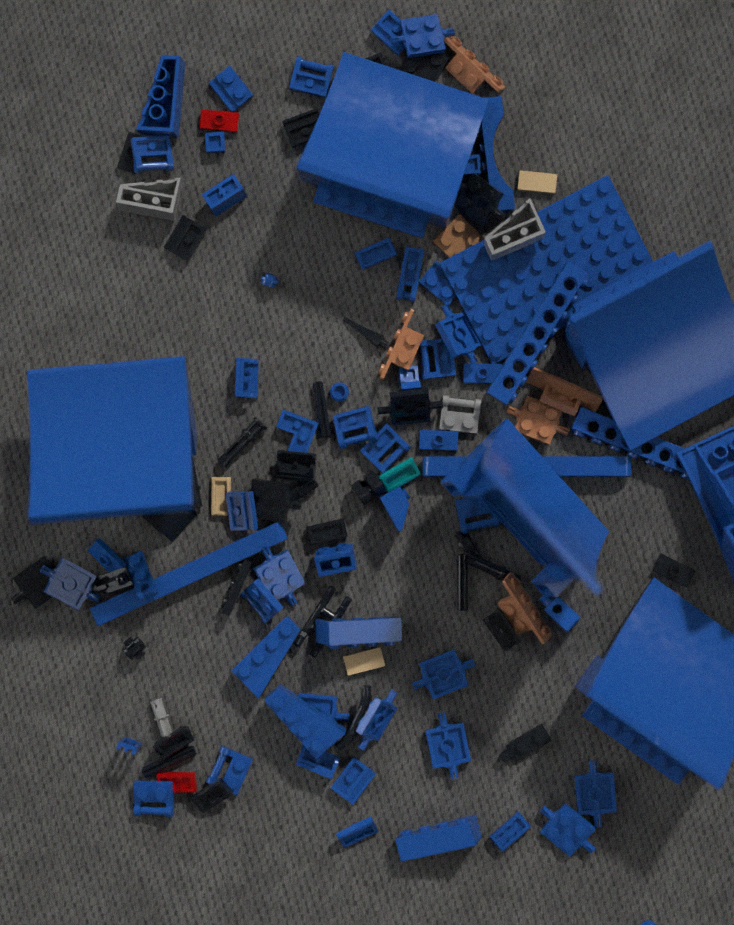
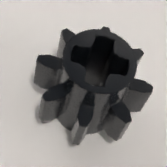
(134, 648)

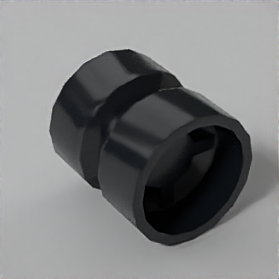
(368, 487)

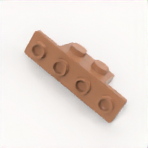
(468, 69)
(405, 347)
(562, 393)
(521, 611)

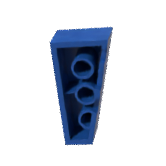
(164, 102)
(358, 631)
(265, 658)
(307, 723)
(438, 838)

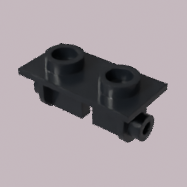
(113, 581)
(178, 740)

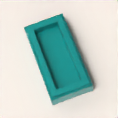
(399, 475)

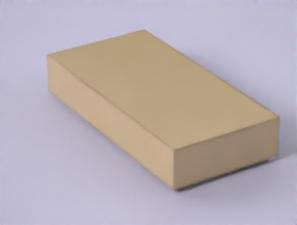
(537, 182)
(219, 487)
(364, 661)

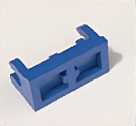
(224, 195)
(246, 378)
(323, 765)

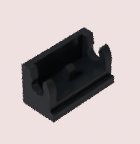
(295, 466)
(502, 630)

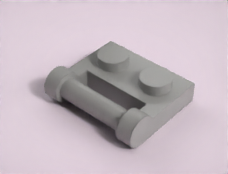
(458, 420)

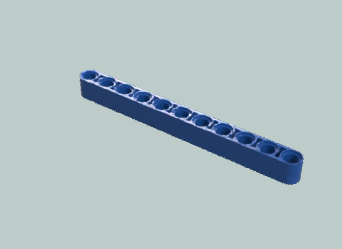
(563, 465)
(191, 572)

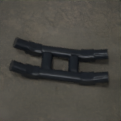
(321, 609)
(351, 733)

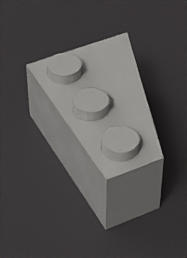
(151, 199)
(515, 232)

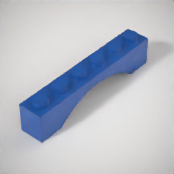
(491, 119)

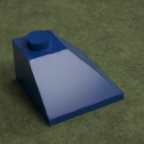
(396, 505)

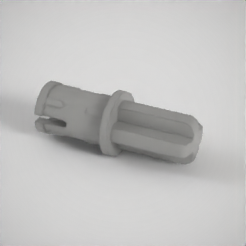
(161, 717)

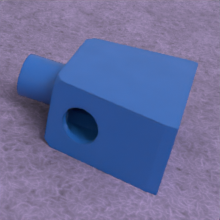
(566, 618)

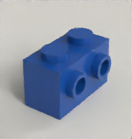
(335, 559)

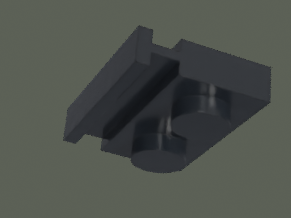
(301, 127)
(185, 238)

